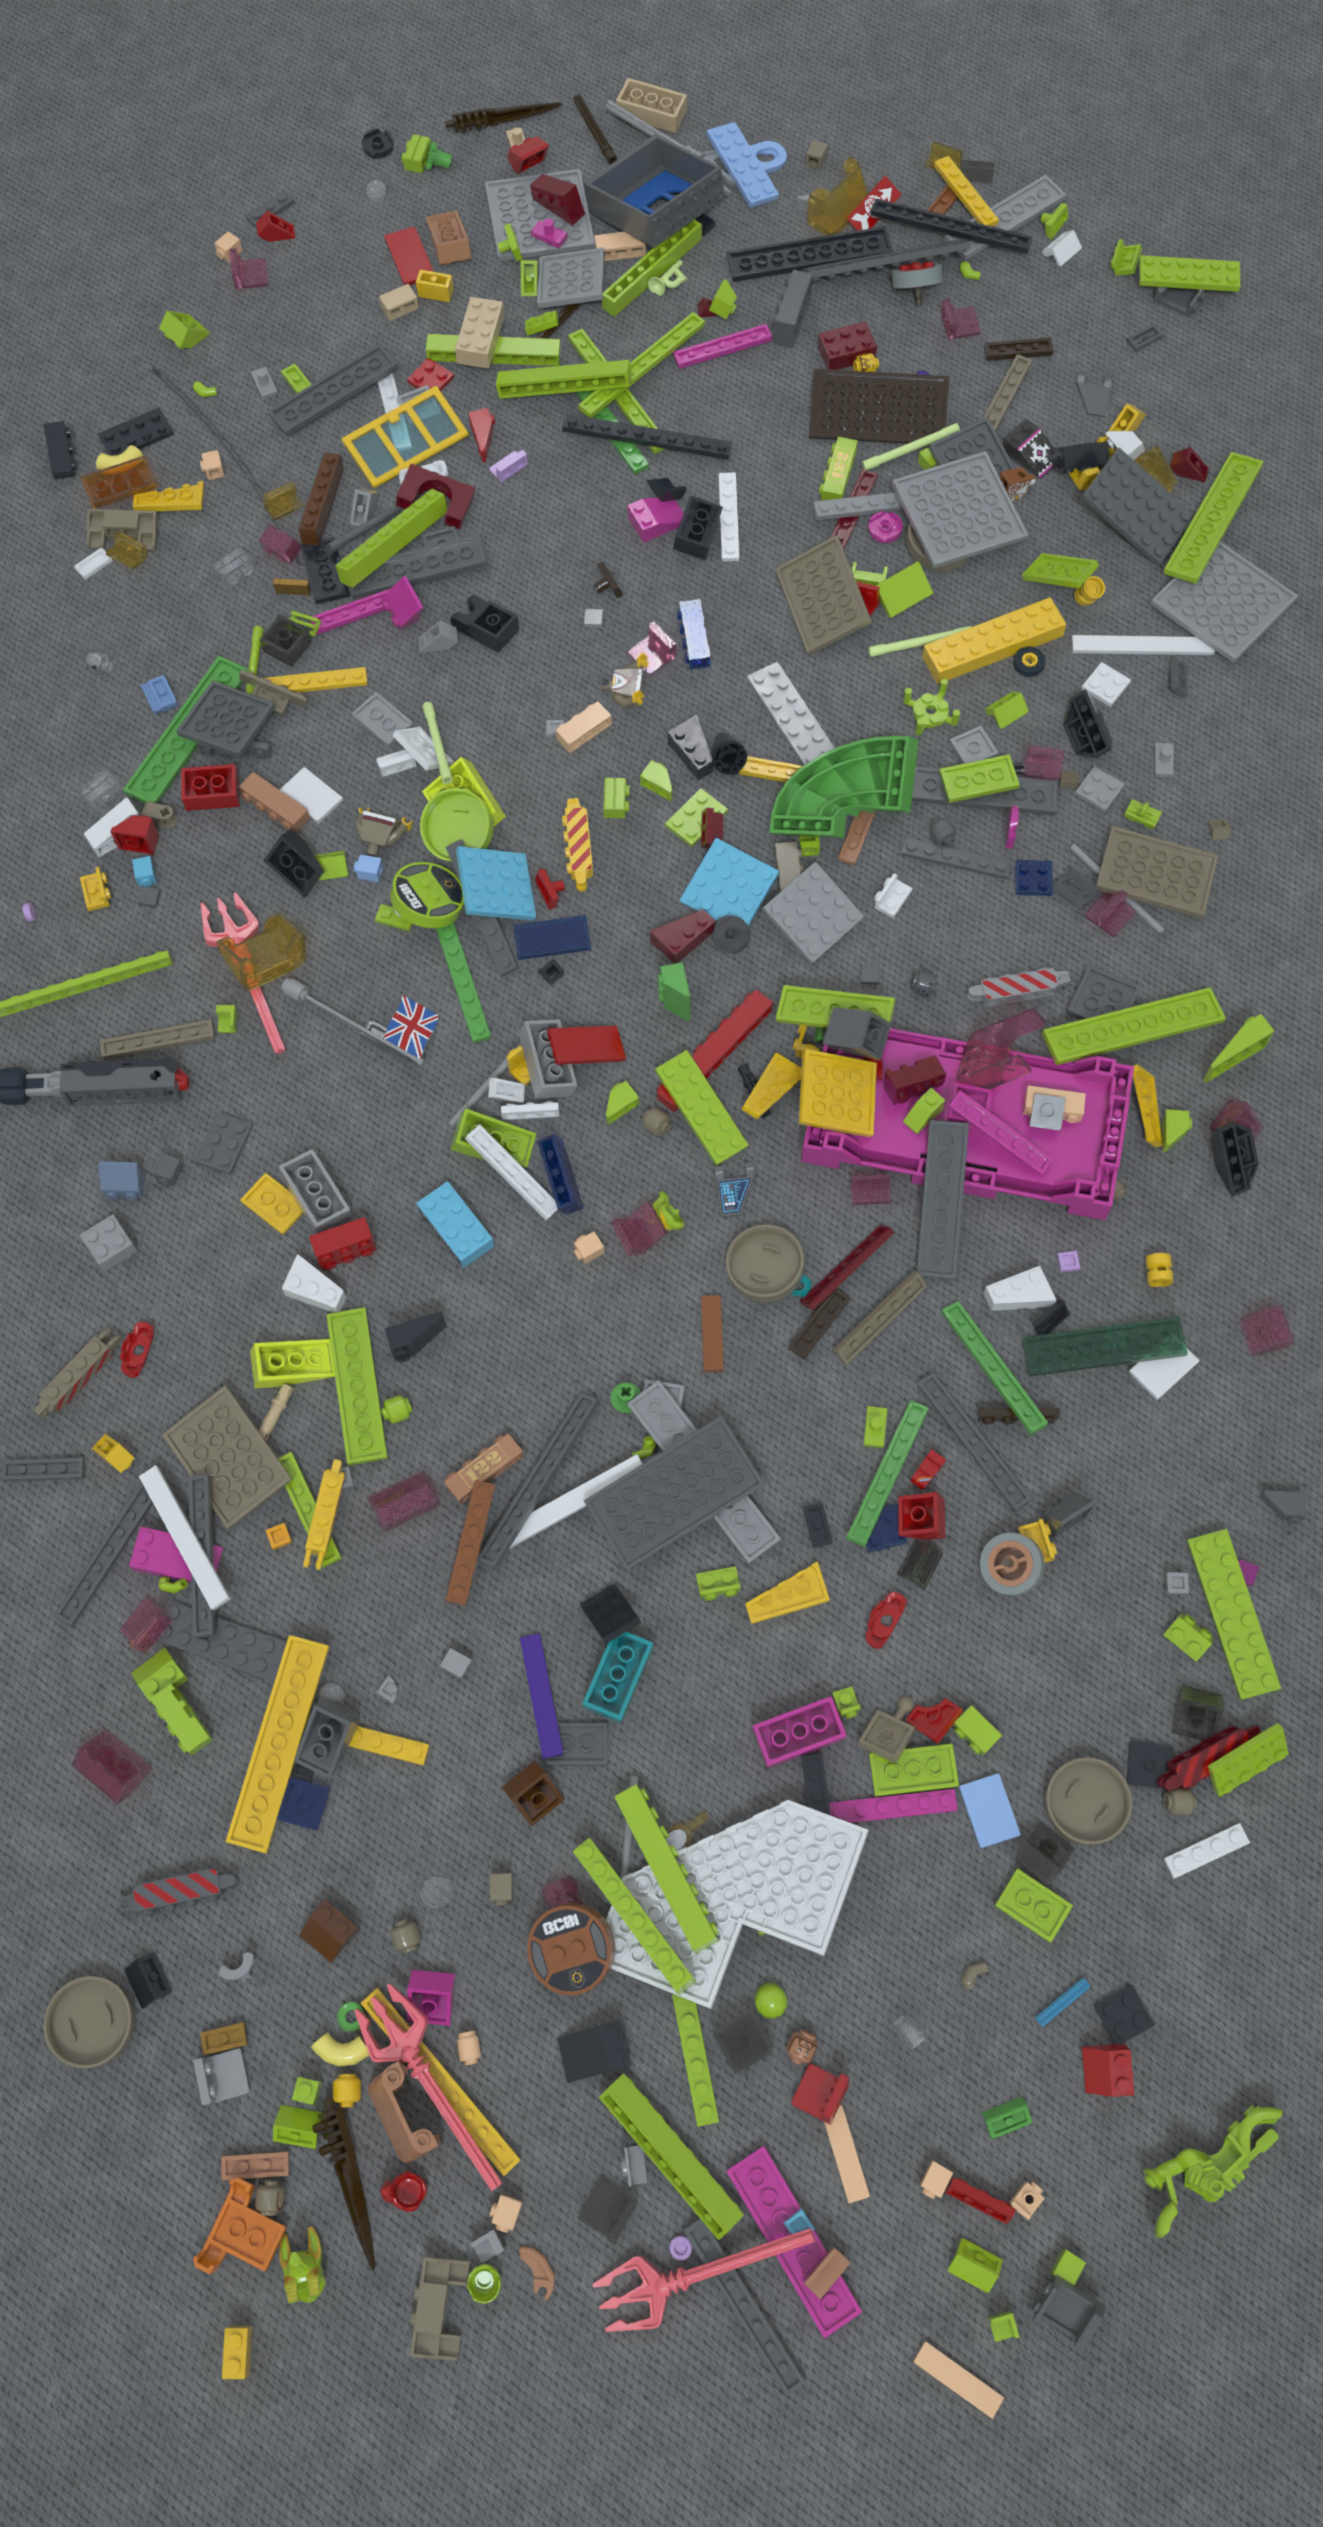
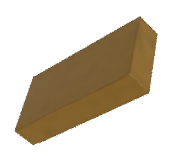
(292, 587)

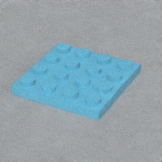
(495, 883)
(729, 883)

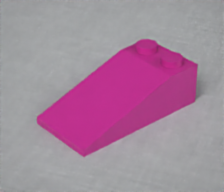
(159, 1556)

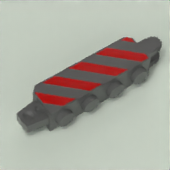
(177, 1890)

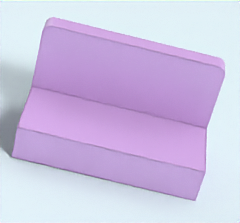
(509, 465)

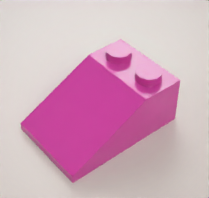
(653, 517)
(402, 604)

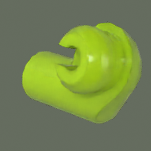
(967, 271)
(203, 391)
(647, 1449)
(165, 1585)

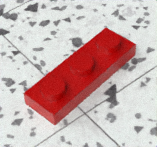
(980, 2200)

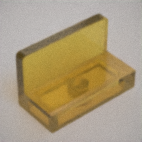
(940, 151)
(282, 501)
(127, 551)

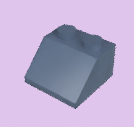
(121, 1180)

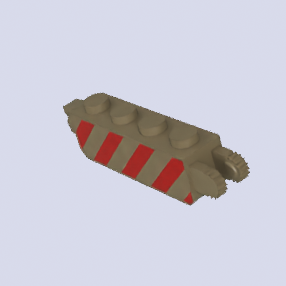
(76, 1374)

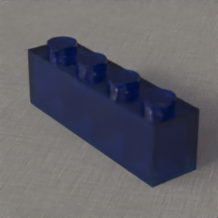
(694, 634)
(560, 1174)

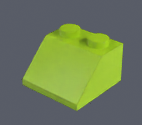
(183, 329)
(159, 1673)

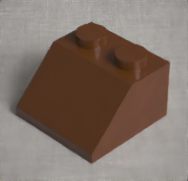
(533, 1793)
(328, 1930)

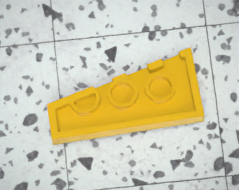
(171, 499)
(1148, 1104)
(794, 1594)

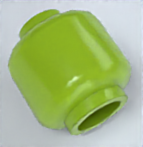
(396, 1409)

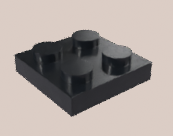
(1123, 2015)

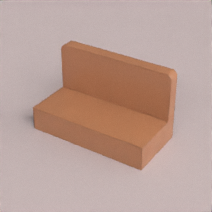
(826, 2272)

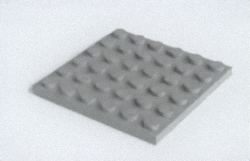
(513, 203)
(959, 509)
(1228, 604)

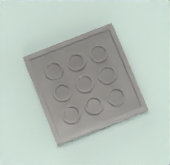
(571, 278)
(813, 912)

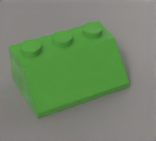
(674, 990)

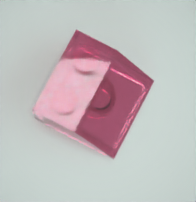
(1240, 1113)
(1266, 1331)

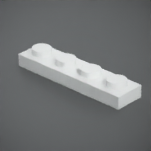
(1206, 1851)

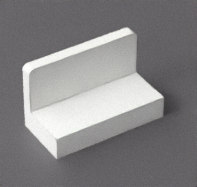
(1063, 247)
(395, 762)

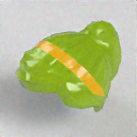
(667, 1214)

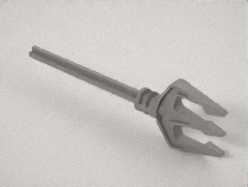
(710, 156)

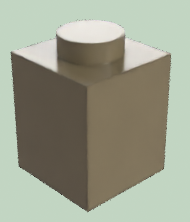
(816, 154)
(501, 1889)

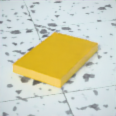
(272, 1203)

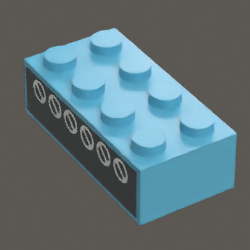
(455, 1224)

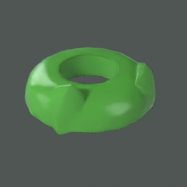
(819, 1034)
(342, 2013)

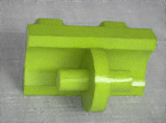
(1143, 814)

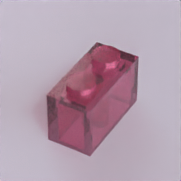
(280, 544)

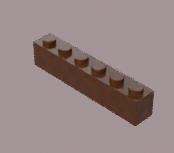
(321, 499)

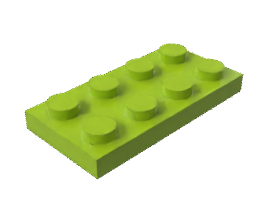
(1060, 570)
(979, 778)
(1248, 1760)
(915, 1771)

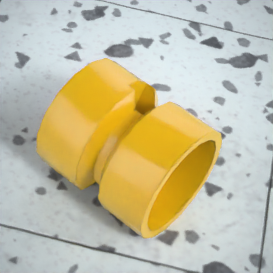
(1090, 591)
(1159, 1270)

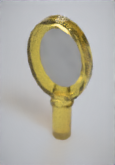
(681, 1835)

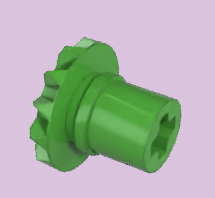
(438, 158)
(622, 1395)

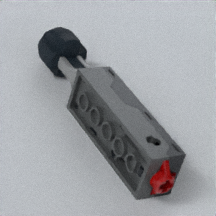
(98, 1083)

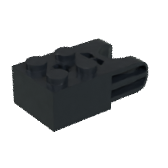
(487, 623)

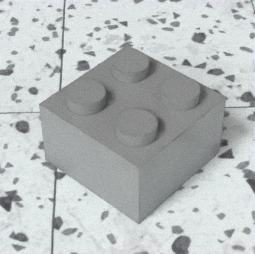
(108, 1243)

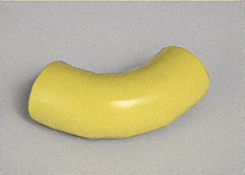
(105, 461)
(338, 2053)

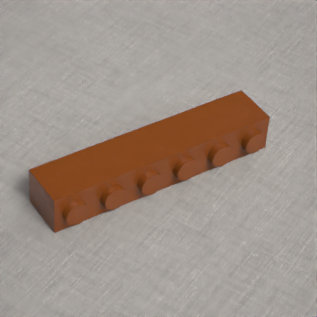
(470, 1542)

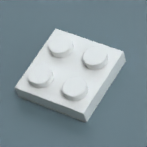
(1106, 684)

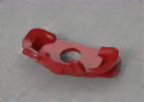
(141, 1335)
(892, 1606)

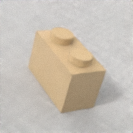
(398, 302)

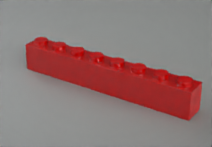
(725, 1039)

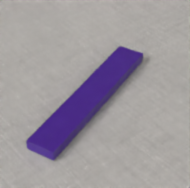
(541, 1696)

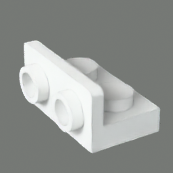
(892, 896)

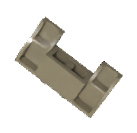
(132, 523)
(429, 2316)

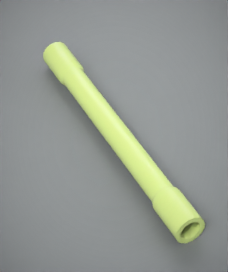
(877, 460)
(882, 649)
(444, 769)

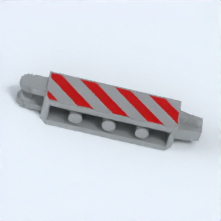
(1018, 987)

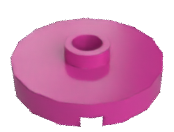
(888, 520)

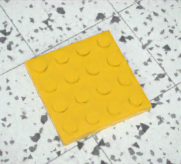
(837, 1093)

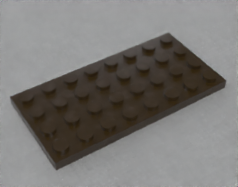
(877, 405)

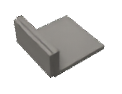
(1047, 1112)
(634, 2165)

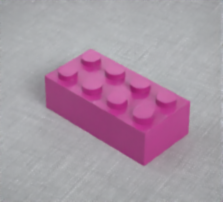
(799, 1732)

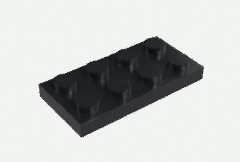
(136, 432)
(323, 572)

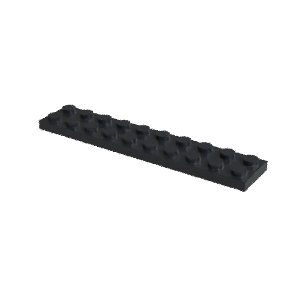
(806, 253)

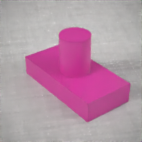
(548, 233)

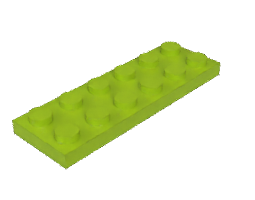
(1189, 273)
(815, 1006)
(701, 1107)

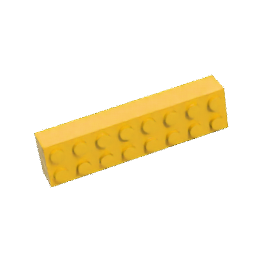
(993, 640)

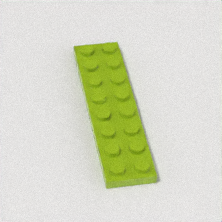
(356, 1386)
(1233, 1614)

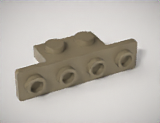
(277, 694)

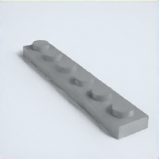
(856, 506)

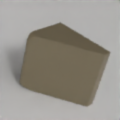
(1069, 780)
(1219, 829)

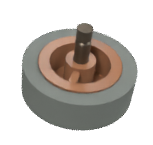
(1012, 1564)

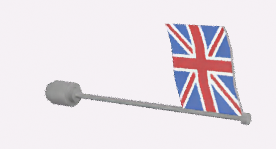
(406, 1031)

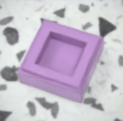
(1068, 1261)

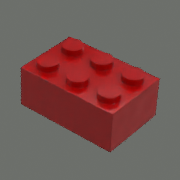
(210, 787)
(343, 1244)

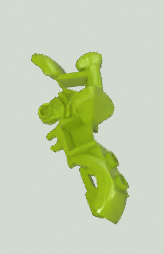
(1213, 2173)

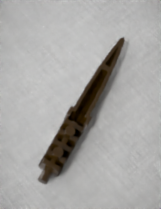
(493, 116)
(347, 2171)

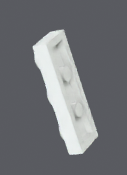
(530, 1110)

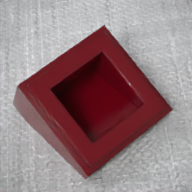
(703, 308)

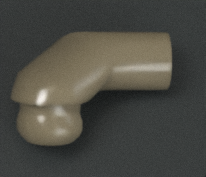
(970, 1974)

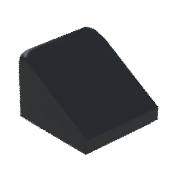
(551, 971)

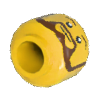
(866, 362)

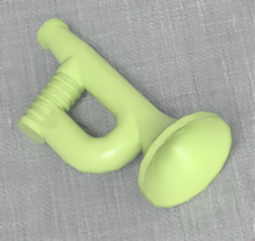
(656, 284)

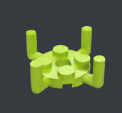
(934, 702)

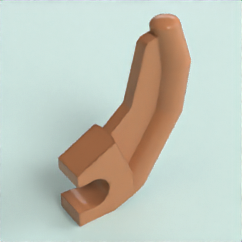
(541, 2269)

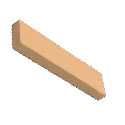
(846, 2158)
(958, 2379)

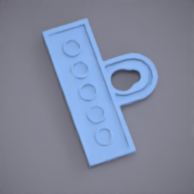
(743, 165)

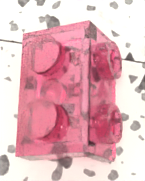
(870, 1189)
(561, 1892)

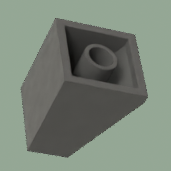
(857, 1033)

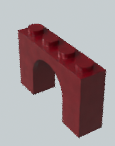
(420, 480)

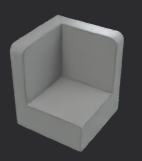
(455, 1663)
(488, 2245)

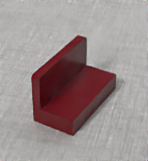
(711, 827)

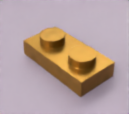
(224, 2038)

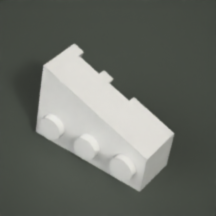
(99, 834)
(313, 1287)
(1022, 1290)

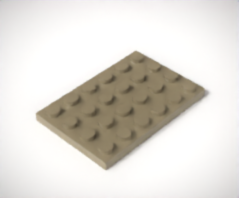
(823, 595)
(1157, 872)
(228, 1446)

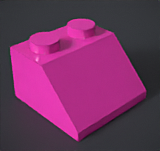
(432, 1995)

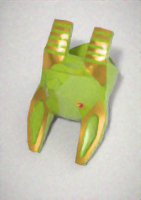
(302, 2269)

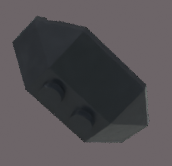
(1086, 727)
(1235, 1156)

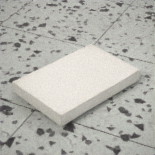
(420, 746)
(312, 794)
(1162, 1374)

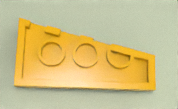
(773, 1084)

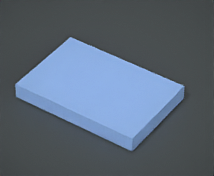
(989, 1810)

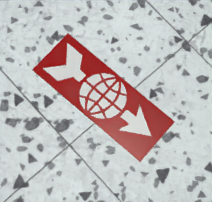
(860, 216)

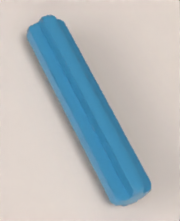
(1062, 2002)

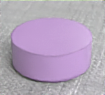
(29, 912)
(680, 2247)

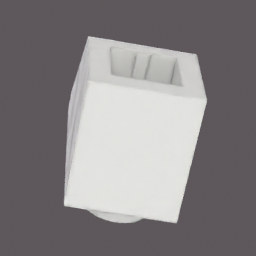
(1126, 441)

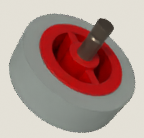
(917, 276)

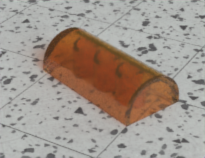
(118, 482)

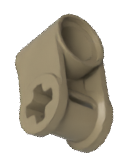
(160, 814)

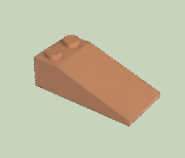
(449, 238)

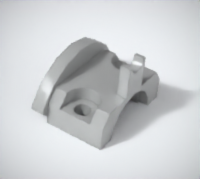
(242, 1972)

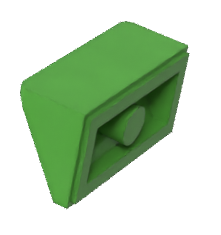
(1007, 2117)

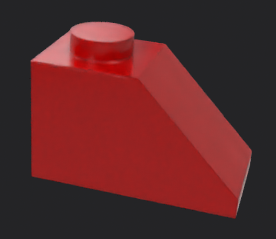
(274, 228)

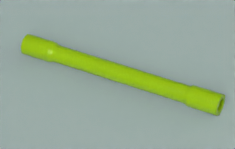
(254, 656)

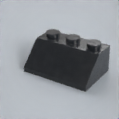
(1079, 456)

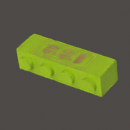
(839, 469)

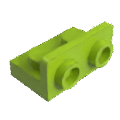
(718, 1583)

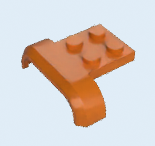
(240, 2232)

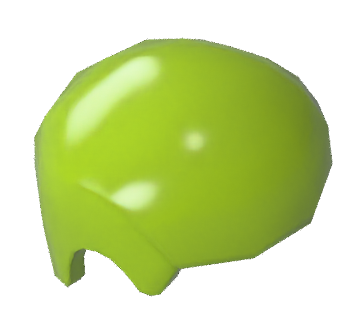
(770, 2000)
(484, 2283)

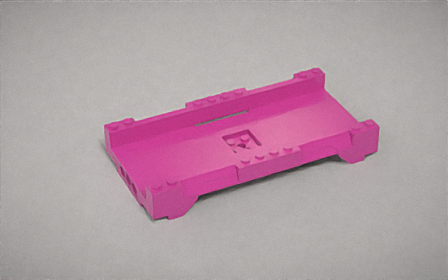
(1082, 1152)

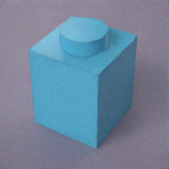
(144, 871)

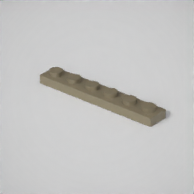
(1007, 390)
(157, 1039)
(880, 1317)

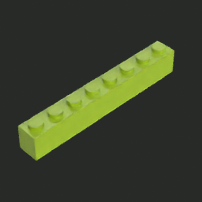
(651, 265)
(507, 351)
(564, 379)
(391, 538)
(666, 1869)
(634, 1916)
(671, 2156)

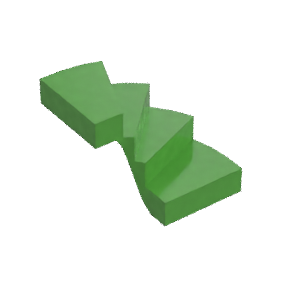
(844, 781)

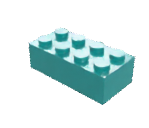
(618, 1676)

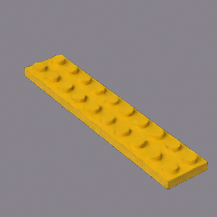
(277, 1744)

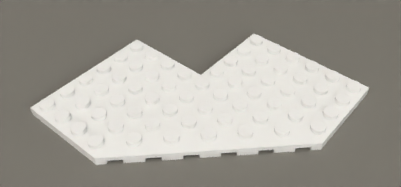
(771, 1873)

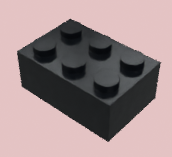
(697, 527)

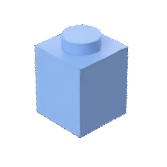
(368, 868)

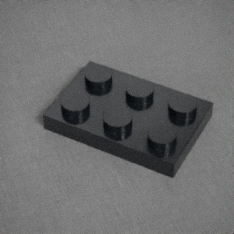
(610, 1613)

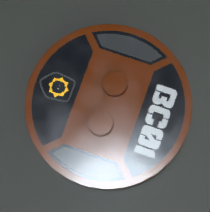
(571, 1949)

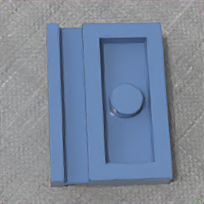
(159, 694)

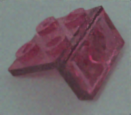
(248, 272)
(960, 321)
(657, 647)
(639, 1230)
(145, 1626)

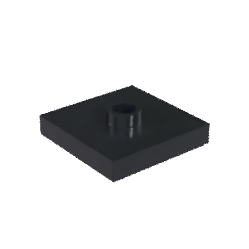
(1147, 1763)

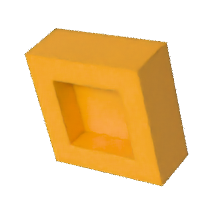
(278, 1536)

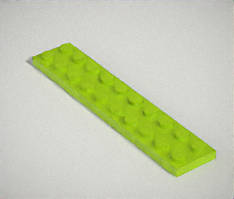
(1213, 517)
(1133, 1026)

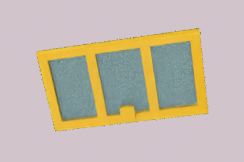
(404, 436)

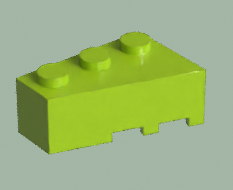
(181, 1719)

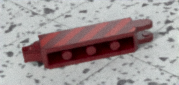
(1193, 1763)

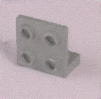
(221, 2077)

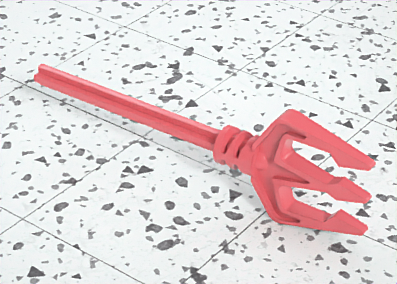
(241, 934)
(406, 2048)
(659, 2286)

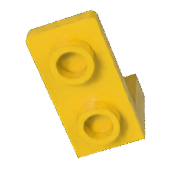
(1084, 478)
(798, 1044)
(517, 1065)

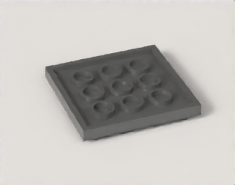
(971, 441)
(225, 719)

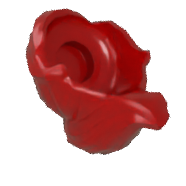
(404, 2191)

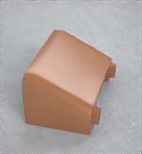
(407, 2145)

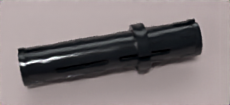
(745, 1072)

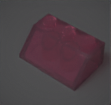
(403, 1501)
(111, 1766)

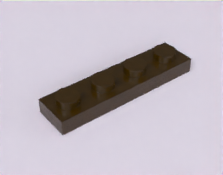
(1025, 348)
(819, 1323)
(1007, 1416)

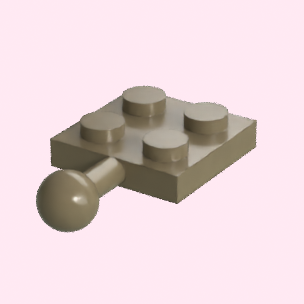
(887, 1734)

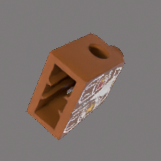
(1016, 482)

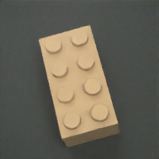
(653, 104)
(479, 332)

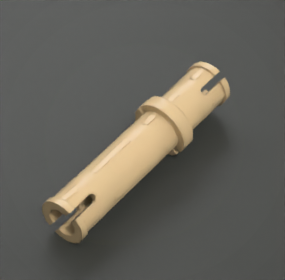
(276, 1409)

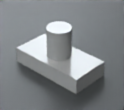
(264, 383)
(1163, 760)

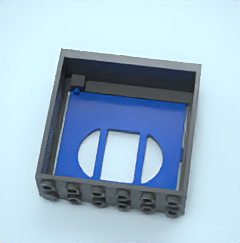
(644, 175)

